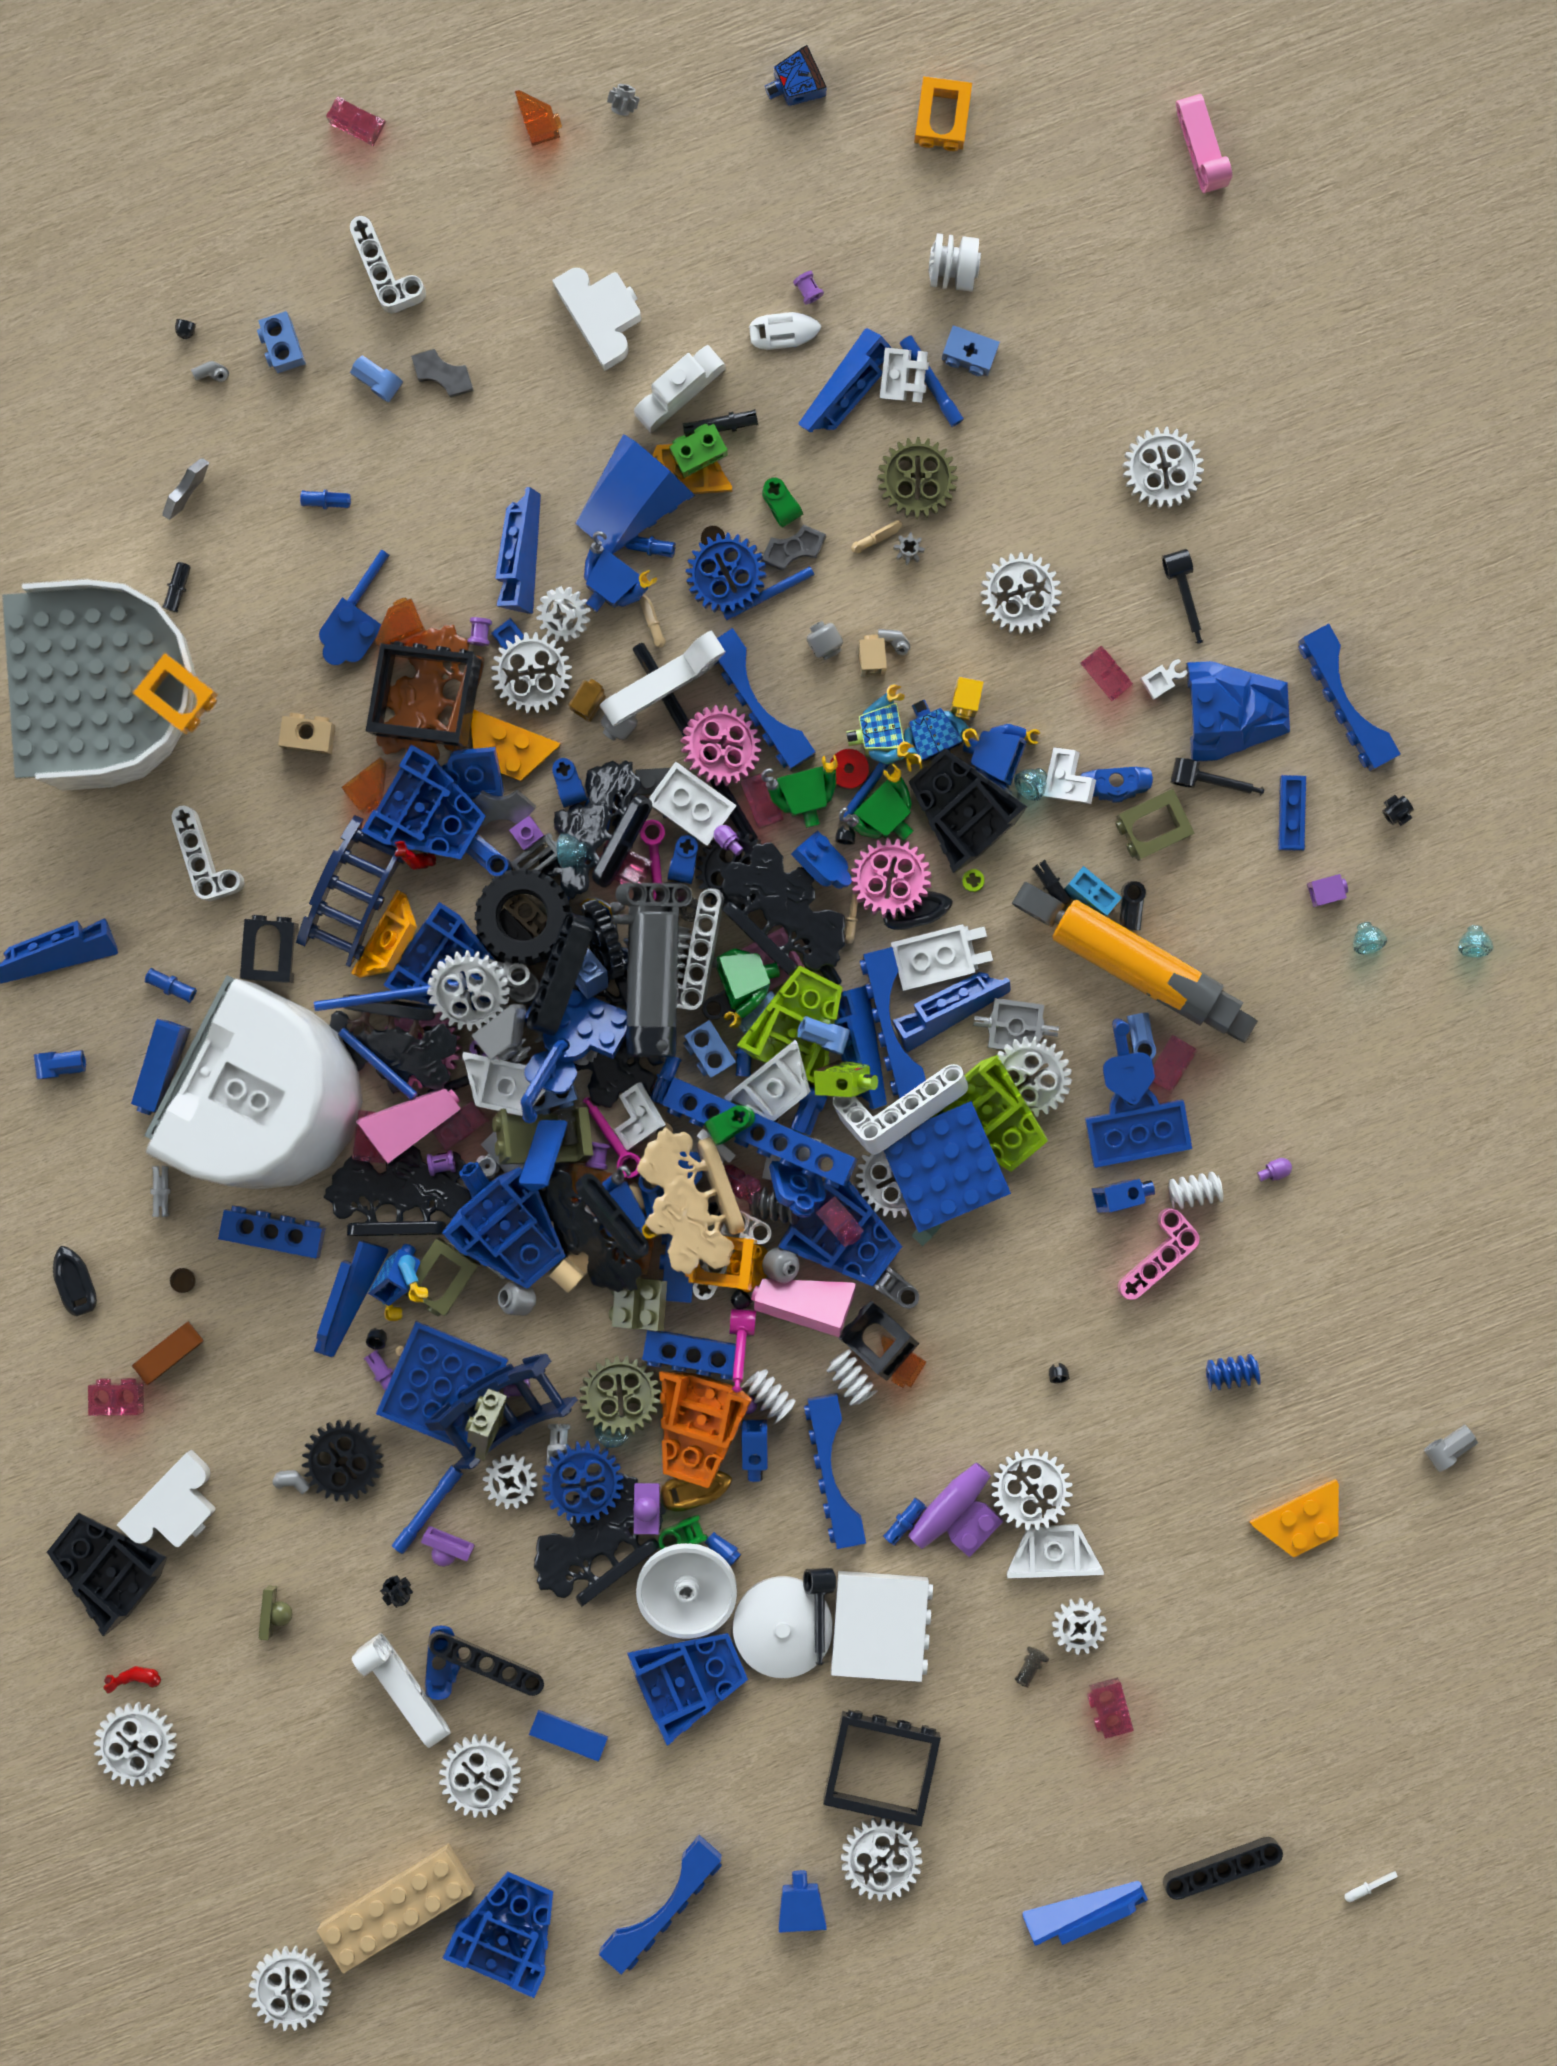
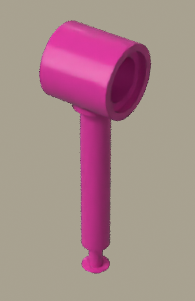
(654, 850)
(623, 1155)
(742, 1324)

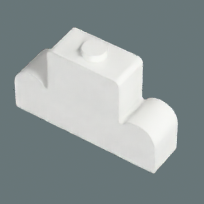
(600, 312)
(678, 387)
(172, 1505)

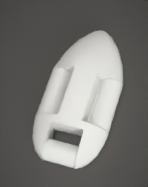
(783, 330)

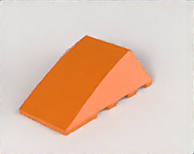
(698, 1424)

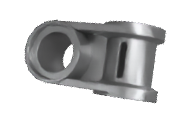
(895, 1287)

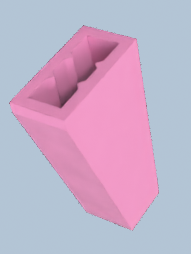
(406, 1123)
(806, 1303)

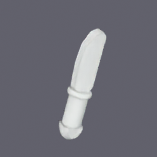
(1366, 1888)

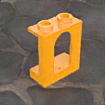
(946, 89)
(183, 722)
(744, 1281)

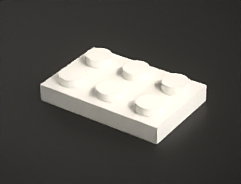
(691, 803)

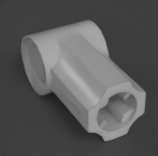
(1445, 1451)

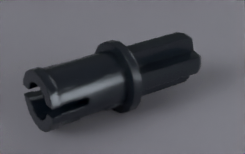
(176, 587)
(1051, 883)

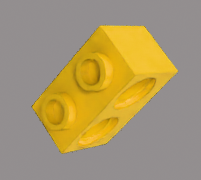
(966, 698)

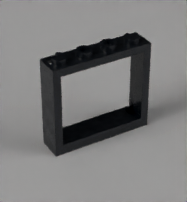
(381, 688)
(873, 1807)

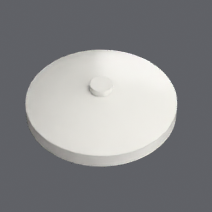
(686, 1591)
(778, 1627)

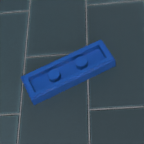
(1292, 813)
(568, 1735)

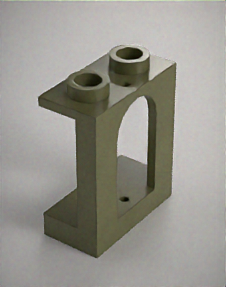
(1143, 849)
(468, 1268)

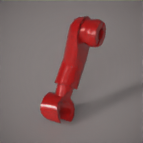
(414, 861)
(136, 1673)

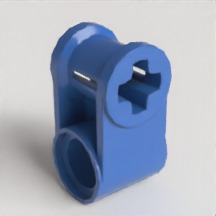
(570, 786)
(683, 865)

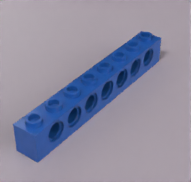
(843, 1163)

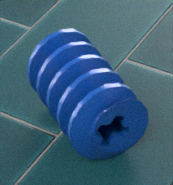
(1232, 1371)

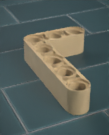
(575, 1266)

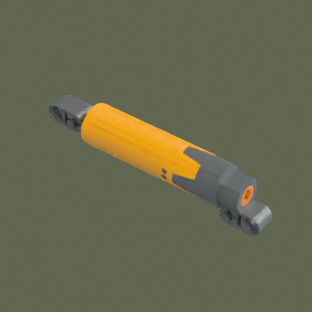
(1138, 962)

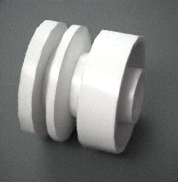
(955, 262)

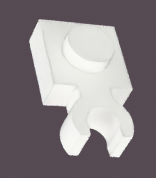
(1160, 680)
(724, 1152)

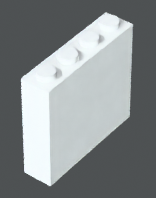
(881, 1626)

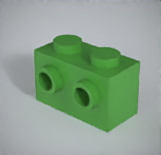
(698, 449)

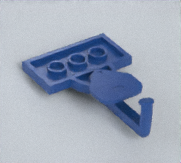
(584, 1027)
(1142, 1126)

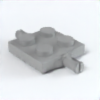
(1014, 1021)

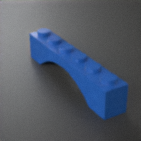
(1323, 654)
(788, 742)
(881, 972)
(677, 1283)
(846, 1522)
(628, 1942)

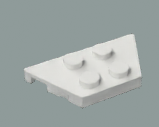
(497, 1083)
(774, 1085)
(1054, 1553)

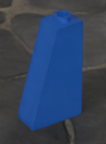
(159, 1065)

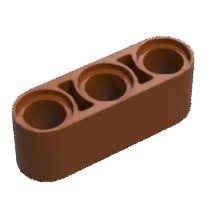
(167, 1353)

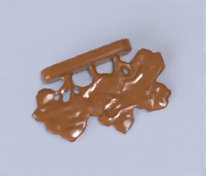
(421, 698)

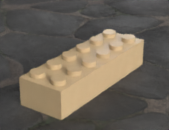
(395, 1908)

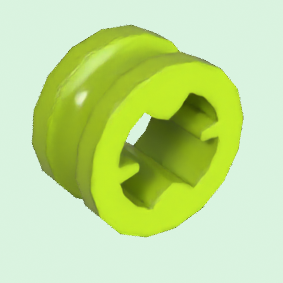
(978, 874)

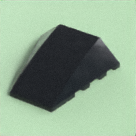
(963, 807)
(105, 1569)

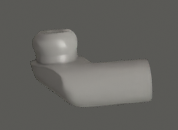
(212, 370)
(896, 639)
(291, 1478)

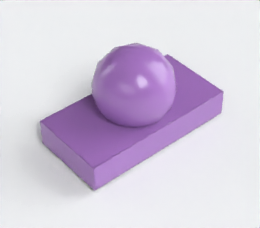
(646, 1508)
(446, 1546)

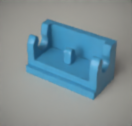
(1092, 892)

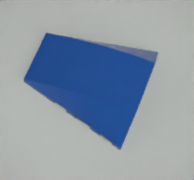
(630, 496)
(863, 1259)
(686, 1680)

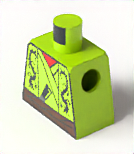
(844, 1079)

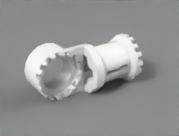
(508, 969)
(554, 1445)

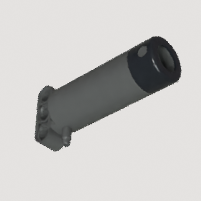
(652, 965)

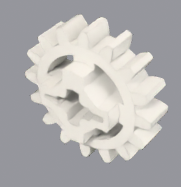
(562, 603)
(520, 1487)
(1085, 1619)

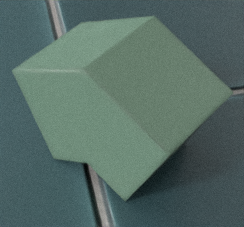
(924, 1236)

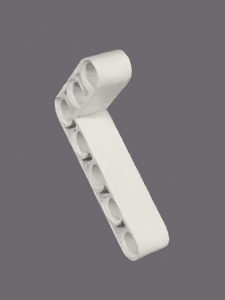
(653, 687)
(696, 960)
(903, 1115)
(382, 1659)

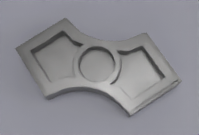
(432, 368)
(178, 498)
(803, 544)
(510, 807)

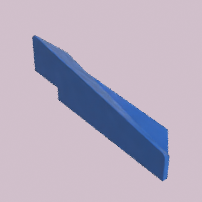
(57, 950)
(862, 1045)

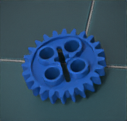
(706, 583)
(585, 1503)

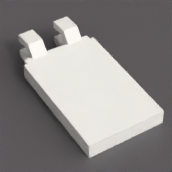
(938, 956)

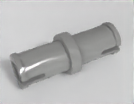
(160, 1191)

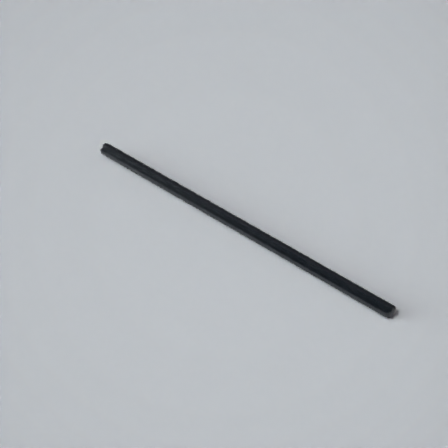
(737, 814)

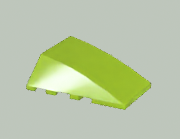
(777, 1026)
(1002, 1113)

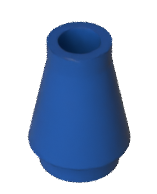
(723, 1548)

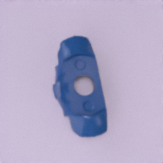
(1135, 779)
(440, 1681)

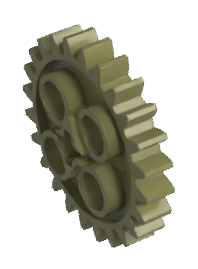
(896, 477)
(596, 1398)

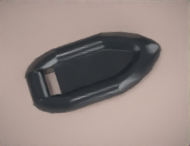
(932, 909)
(73, 1281)

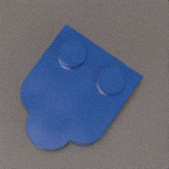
(347, 633)
(476, 771)
(823, 861)
(797, 1189)

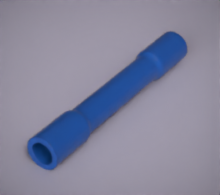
(946, 404)
(410, 1532)

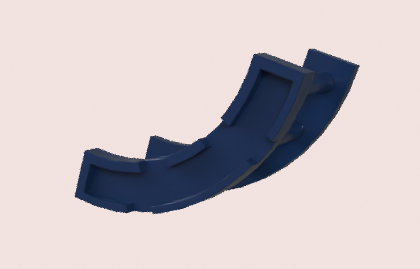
(330, 880)
(533, 1368)

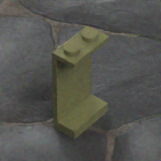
(516, 1136)

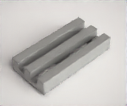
(552, 847)

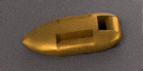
(693, 1495)

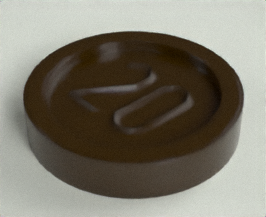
(711, 531)
(182, 1280)

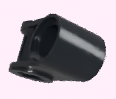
(723, 1001)

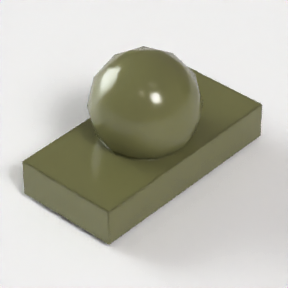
(272, 1613)

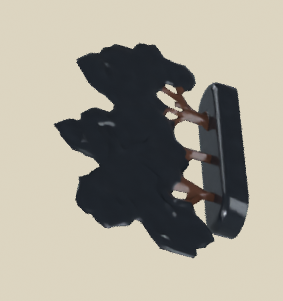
(401, 1048)

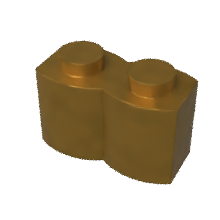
(587, 699)

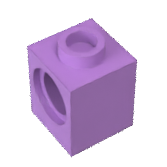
(526, 833)
(1327, 890)

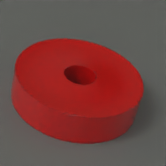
(859, 763)

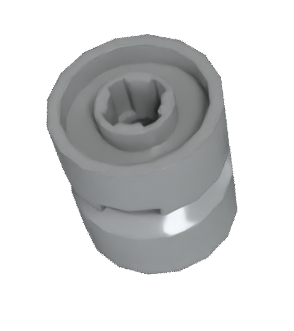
(524, 994)

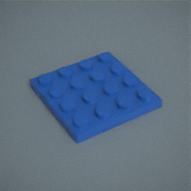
(946, 1167)
(430, 1374)

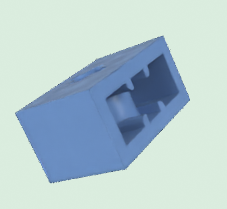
(958, 345)

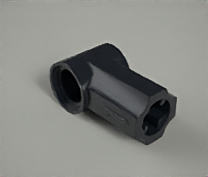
(1132, 909)

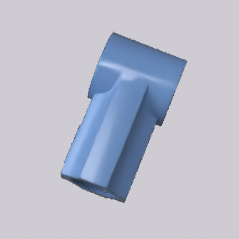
(381, 381)
(1141, 1032)
(830, 1037)

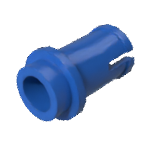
(743, 1064)

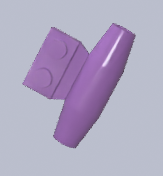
(958, 1513)

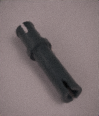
(724, 423)

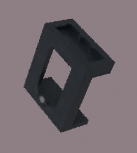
(287, 935)
(895, 1355)

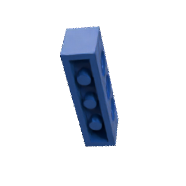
(232, 1231)
(658, 1339)

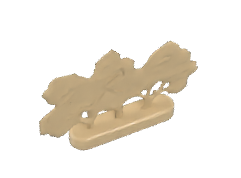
(685, 1209)

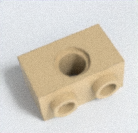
(872, 656)
(319, 742)

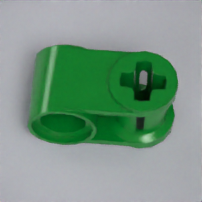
(784, 505)
(726, 1125)
(684, 1532)

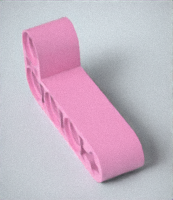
(1210, 167)
(1155, 1257)

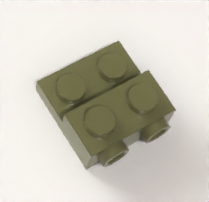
(641, 1307)
(486, 1422)

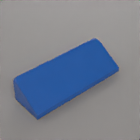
(542, 1154)

